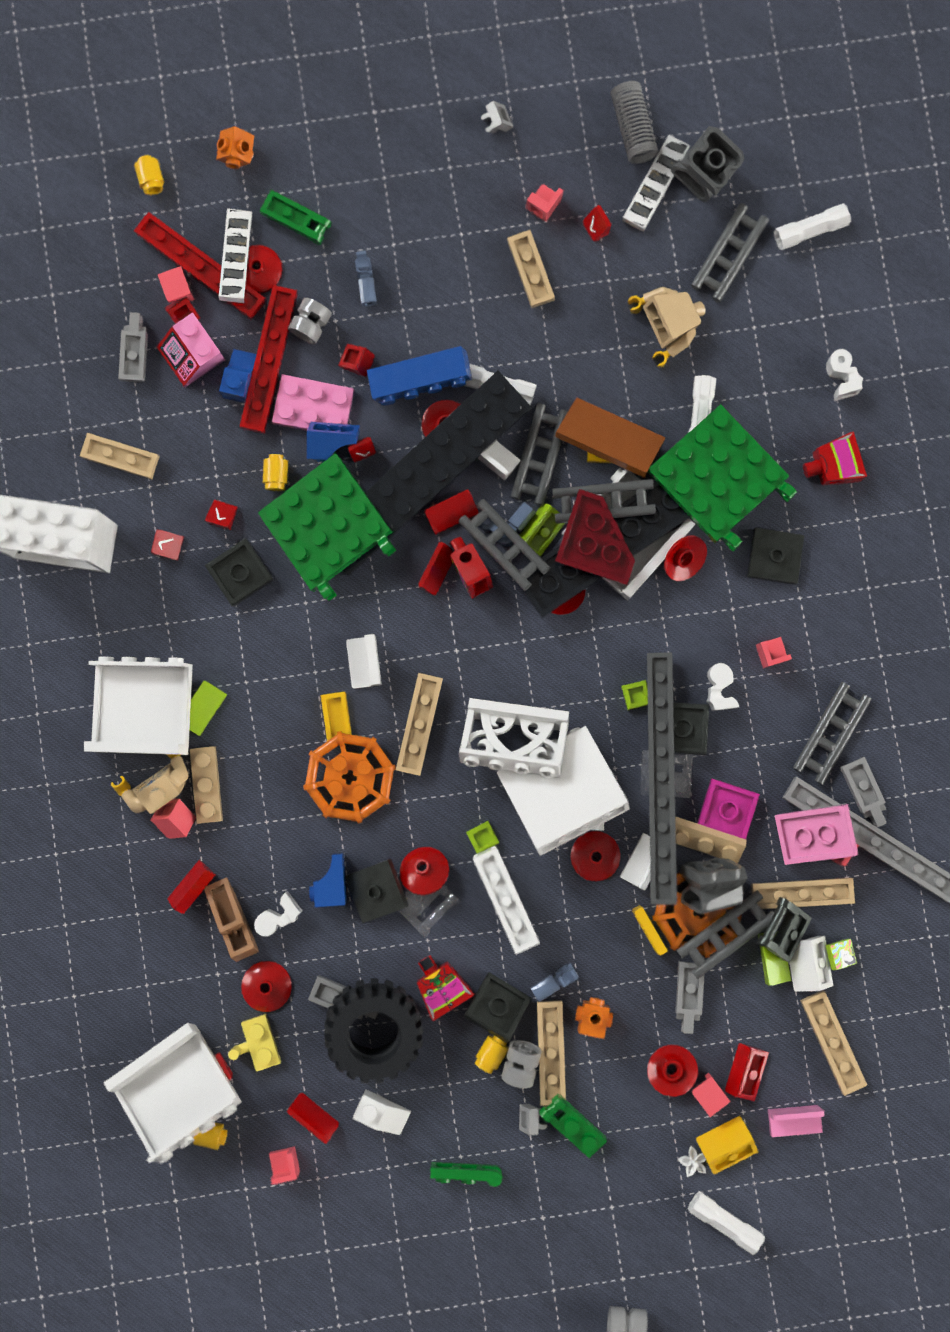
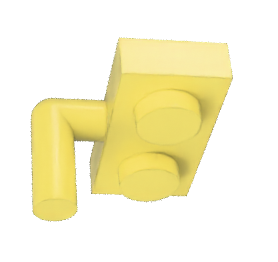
(259, 1043)

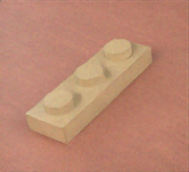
(530, 269)
(119, 456)
(206, 785)
(709, 840)

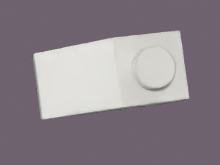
(381, 1113)

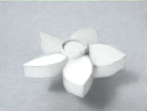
(693, 1162)

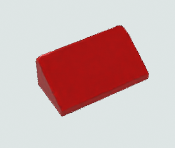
(448, 512)
(436, 569)
(190, 887)
(746, 1072)
(313, 1117)

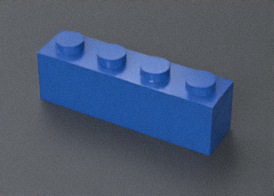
(419, 375)

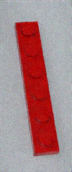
(193, 261)
(268, 359)

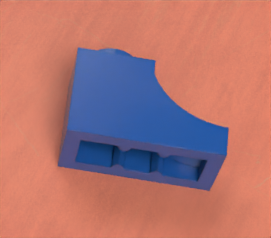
(237, 376)
(326, 438)
(332, 887)

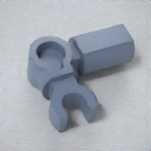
(366, 283)
(517, 522)
(551, 984)

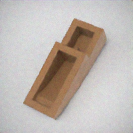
(231, 920)

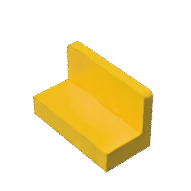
(727, 1145)

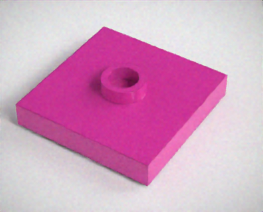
(728, 808)

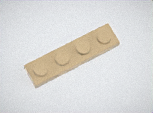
(419, 724)
(806, 892)
(833, 1042)
(552, 1047)

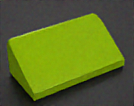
(541, 529)
(204, 706)
(775, 969)

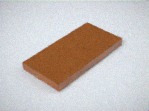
(610, 437)

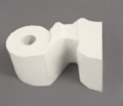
(839, 367)
(720, 677)
(269, 920)

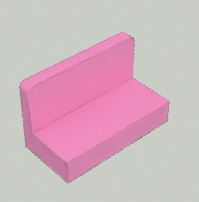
(795, 1120)

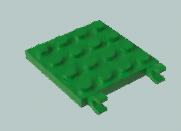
(719, 475)
(326, 524)

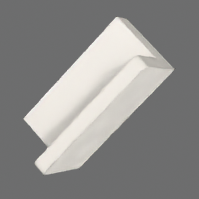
(499, 460)
(364, 662)
(638, 866)
(811, 965)

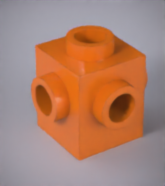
(235, 147)
(597, 1026)

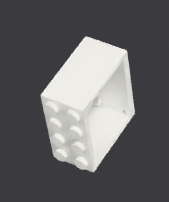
(56, 534)

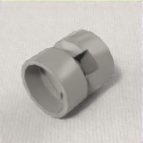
(306, 328)
(521, 1064)
(622, 1321)

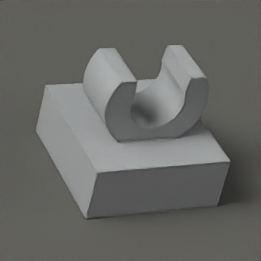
(499, 117)
(529, 1119)

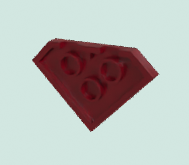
(595, 541)

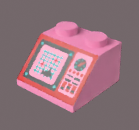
(189, 350)

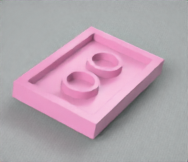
(309, 401)
(816, 834)

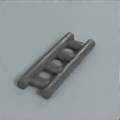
(715, 255)
(526, 462)
(615, 489)
(518, 547)
(817, 736)
(710, 933)

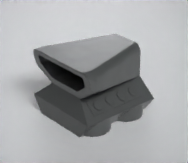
(709, 164)
(712, 884)

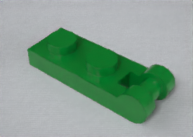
(295, 216)
(573, 1125)
(467, 1173)

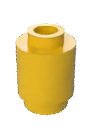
(149, 175)
(275, 472)
(491, 1054)
(212, 1138)

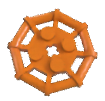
(337, 785)
(690, 924)

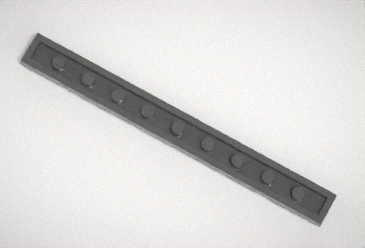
(661, 779)

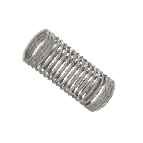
(641, 147)

